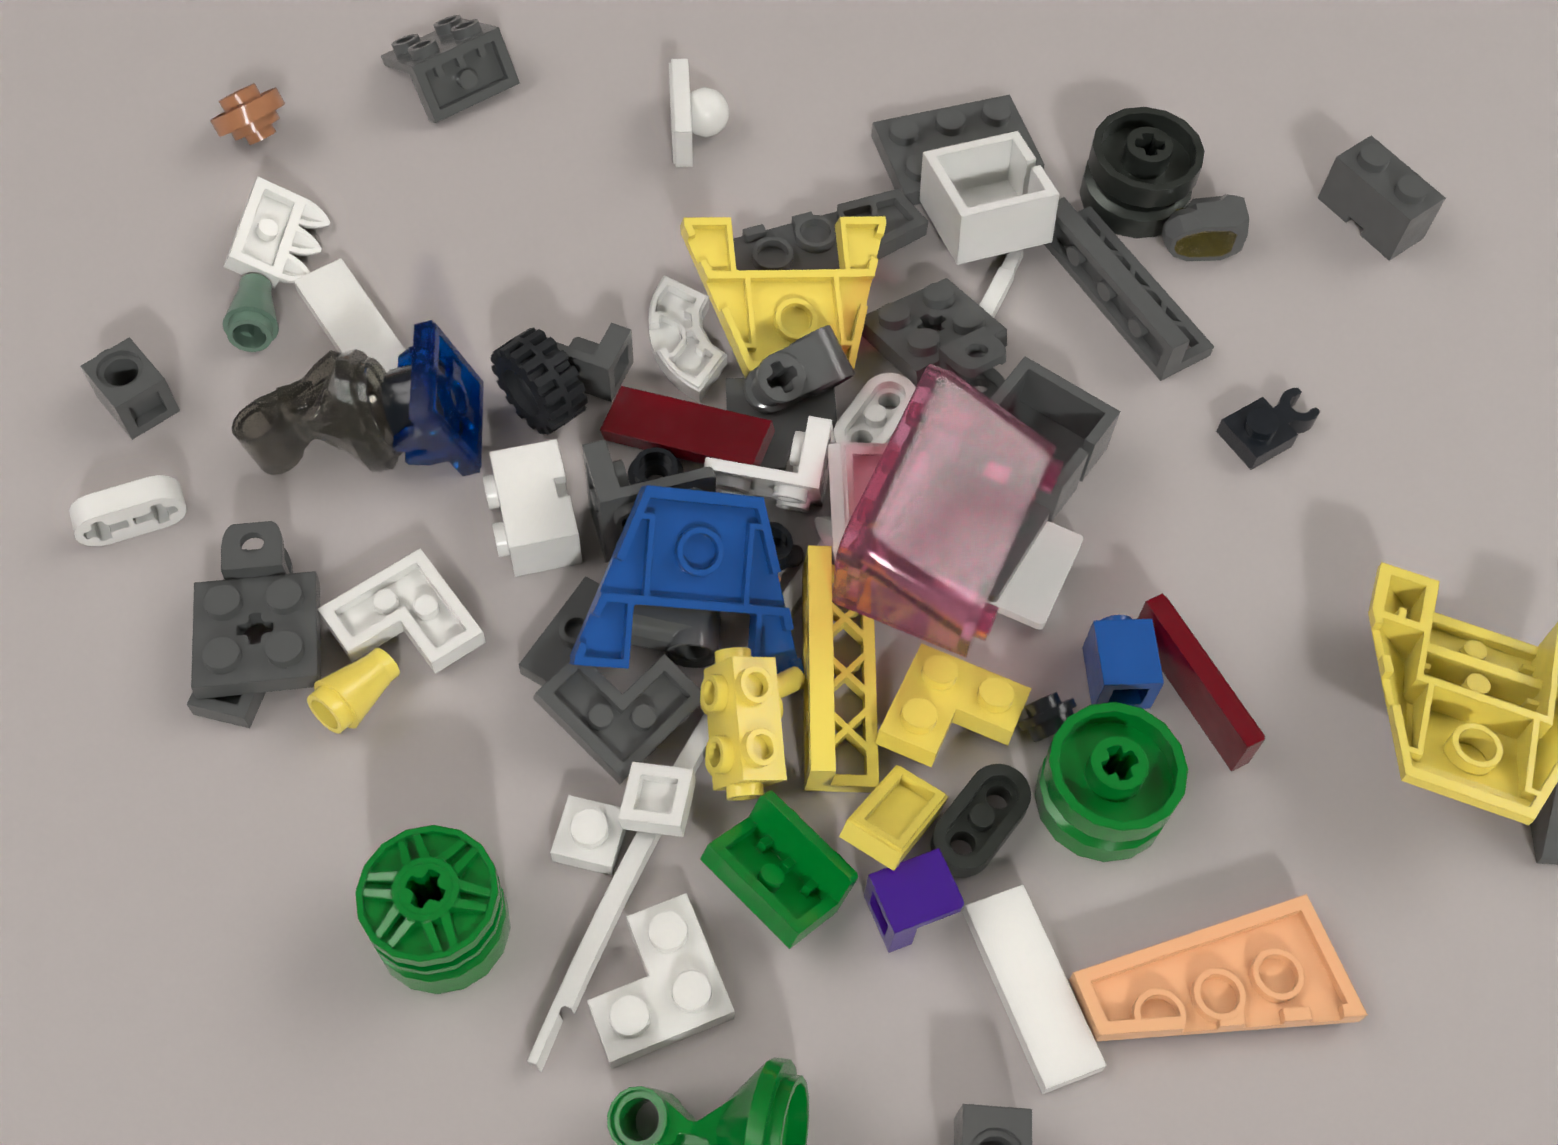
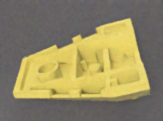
(1465, 703)

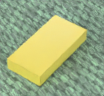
(894, 817)

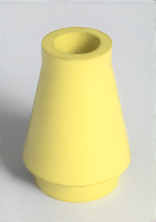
(350, 692)

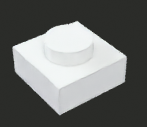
(657, 799)
(588, 836)

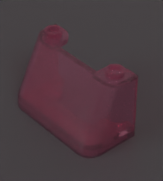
(942, 514)

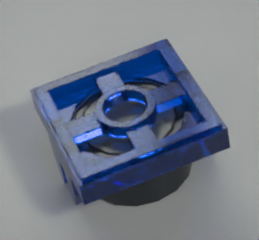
(435, 403)

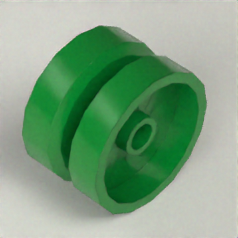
(1110, 781)

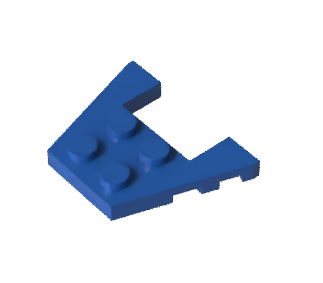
(690, 555)

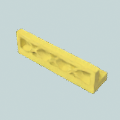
(819, 670)

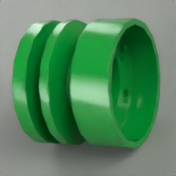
(445, 941)

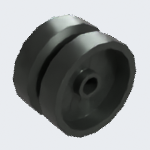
(1141, 170)

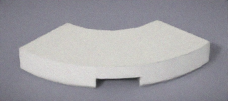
(680, 340)

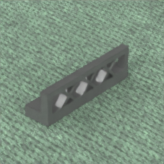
(1126, 292)

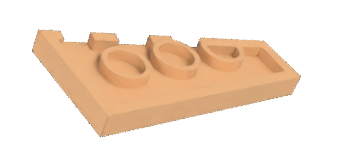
(1225, 978)

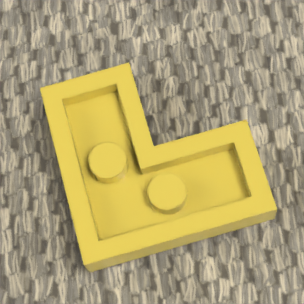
(946, 692)

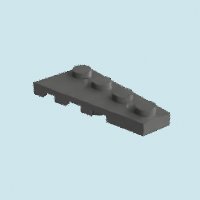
(811, 238)

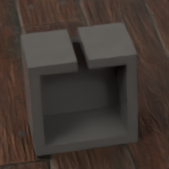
(1065, 417)

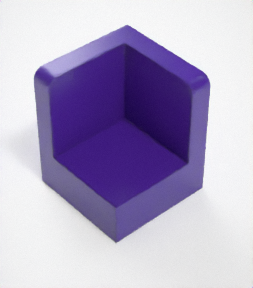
(911, 897)

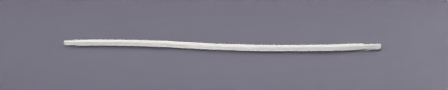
(691, 757)

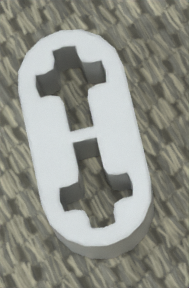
(127, 510)

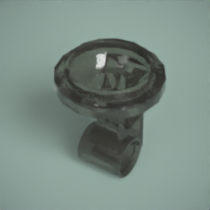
(331, 403)

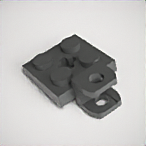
(967, 339)
(255, 591)

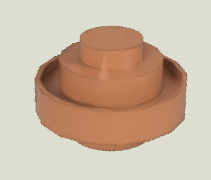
(249, 114)

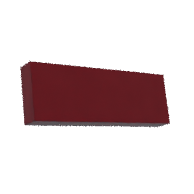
(685, 428)
(1202, 686)

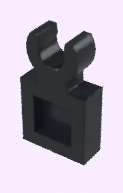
(1265, 431)

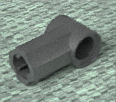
(684, 634)

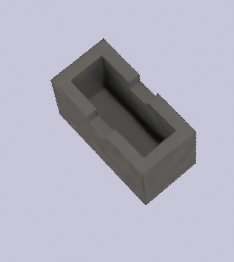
(1381, 197)

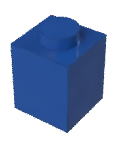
(1123, 661)

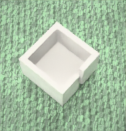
(988, 197)

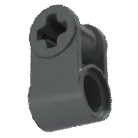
(802, 368)

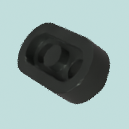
(977, 822)

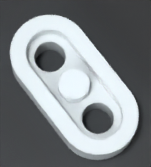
(867, 418)

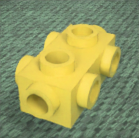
(745, 722)

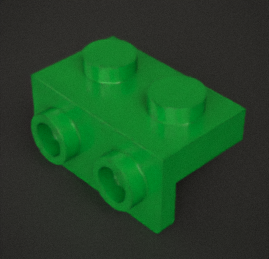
(781, 869)

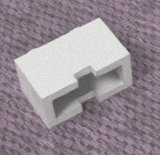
(535, 508)

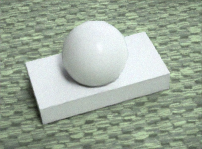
(698, 112)

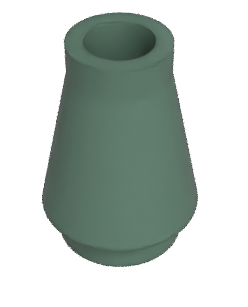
(251, 315)

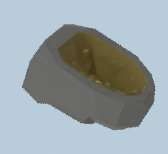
(1207, 228)

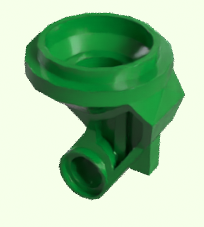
(763, 1111)

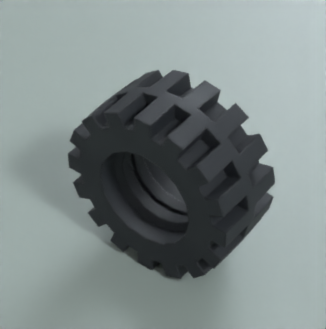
(539, 381)

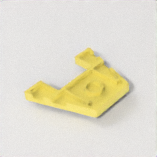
(777, 307)

